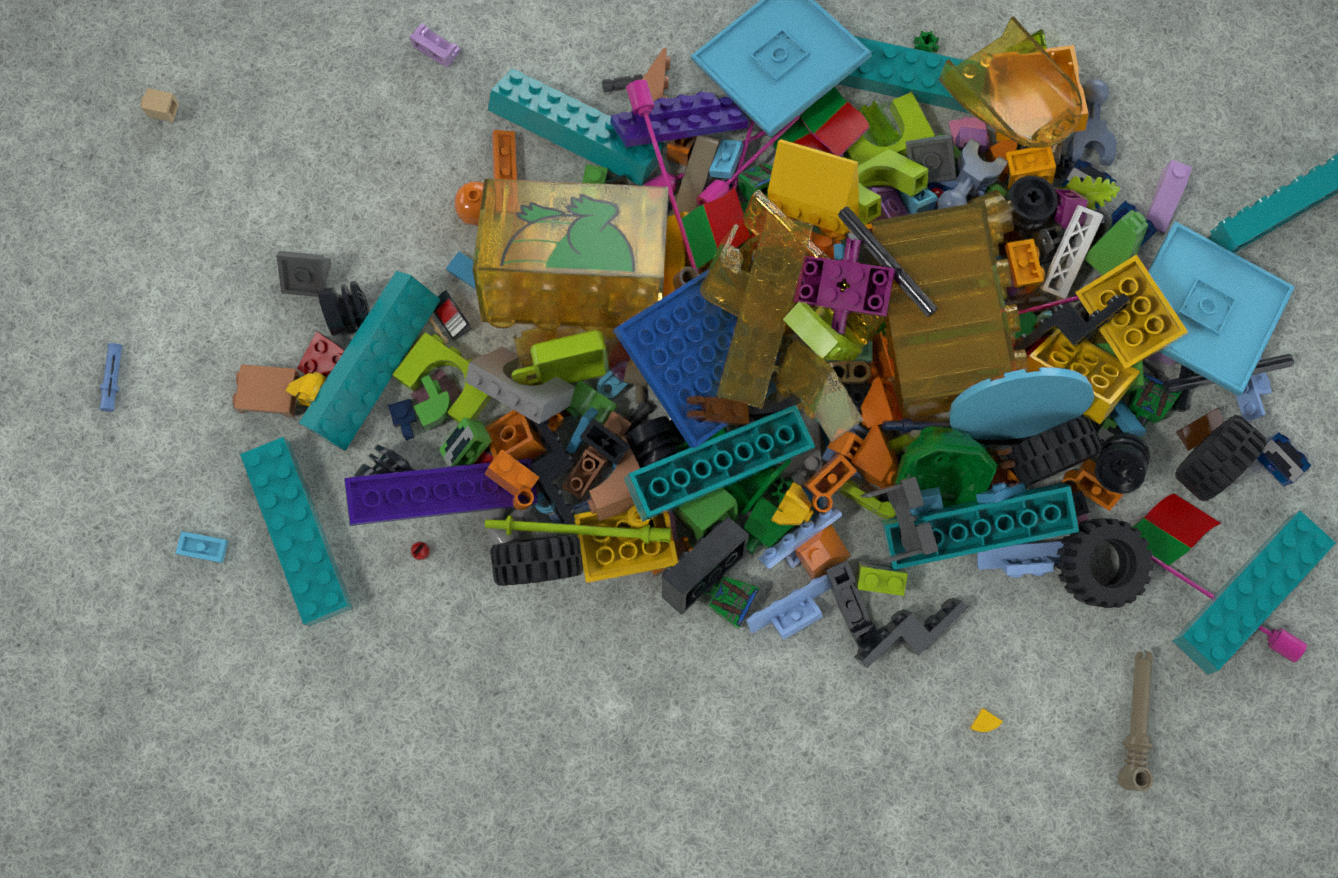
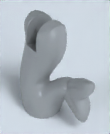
(499, 535)

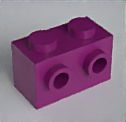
(1066, 206)

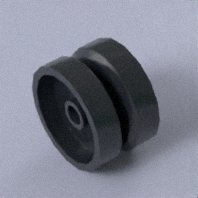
(1032, 202)

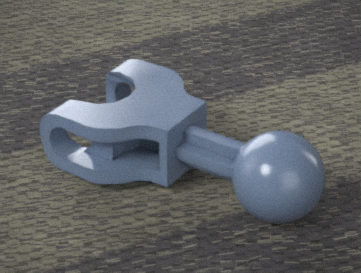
(1096, 134)
(972, 175)

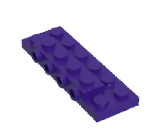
(680, 119)

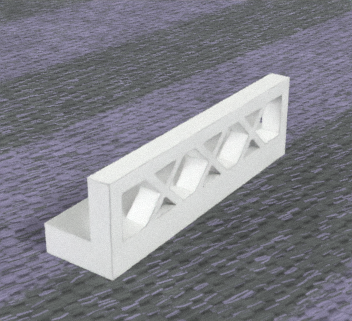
(1075, 253)

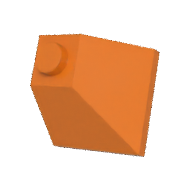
(880, 404)
(515, 437)
(875, 459)
(822, 552)

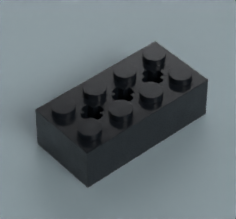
(704, 565)

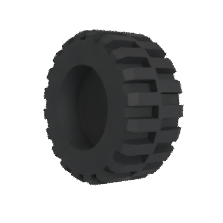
(1055, 450)
(1221, 458)
(536, 560)
(1132, 570)

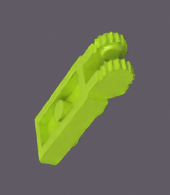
(851, 491)

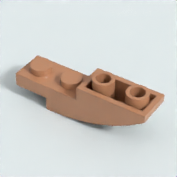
(592, 461)

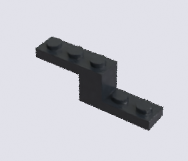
(1071, 324)
(550, 468)
(910, 631)

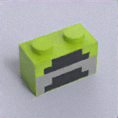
(881, 578)

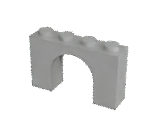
(493, 374)

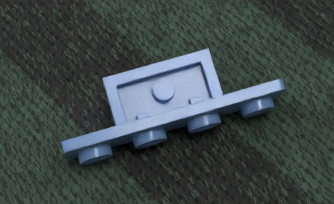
(1250, 401)
(792, 541)
(1022, 559)
(793, 611)

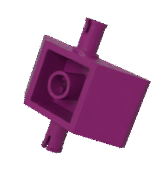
(823, 279)

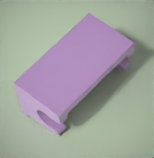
(434, 45)

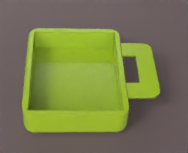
(568, 358)

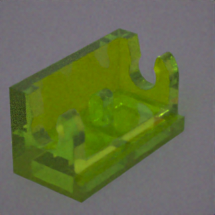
(879, 127)

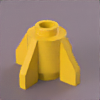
(306, 388)
(794, 507)

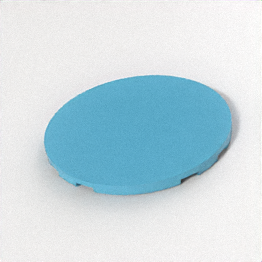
(1021, 404)

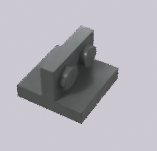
(936, 155)
(302, 273)

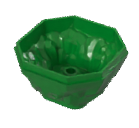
(948, 461)

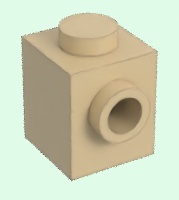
(159, 105)

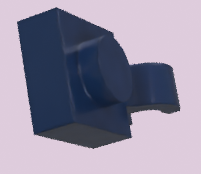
(403, 415)

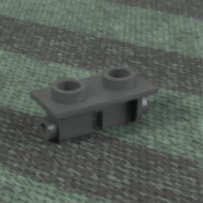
(1028, 301)

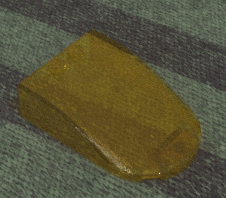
(1016, 89)

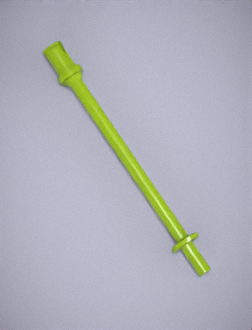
(645, 533)

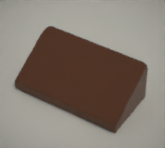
(1199, 429)

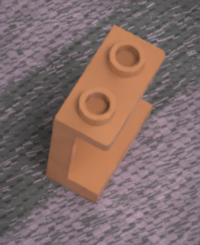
(264, 390)

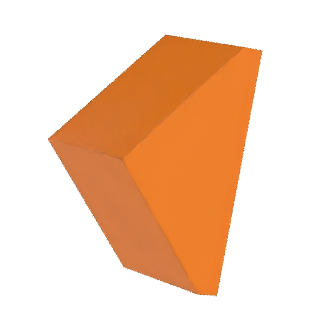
(680, 149)
(1000, 150)
(846, 445)

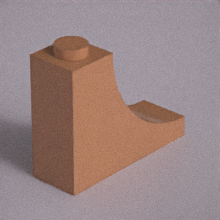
(613, 495)

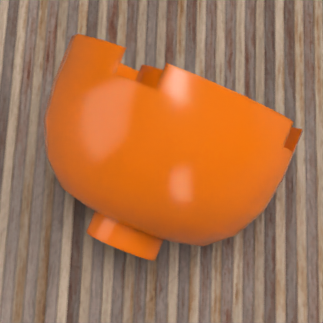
(469, 202)

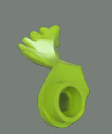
(1093, 192)

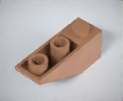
(656, 75)

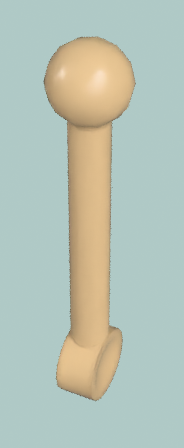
(444, 338)

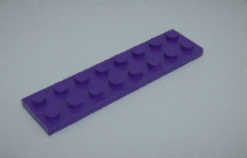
(426, 494)

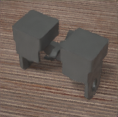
(1048, 240)
(914, 538)

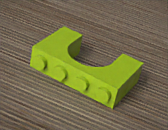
(910, 122)
(891, 170)
(816, 332)
(430, 354)

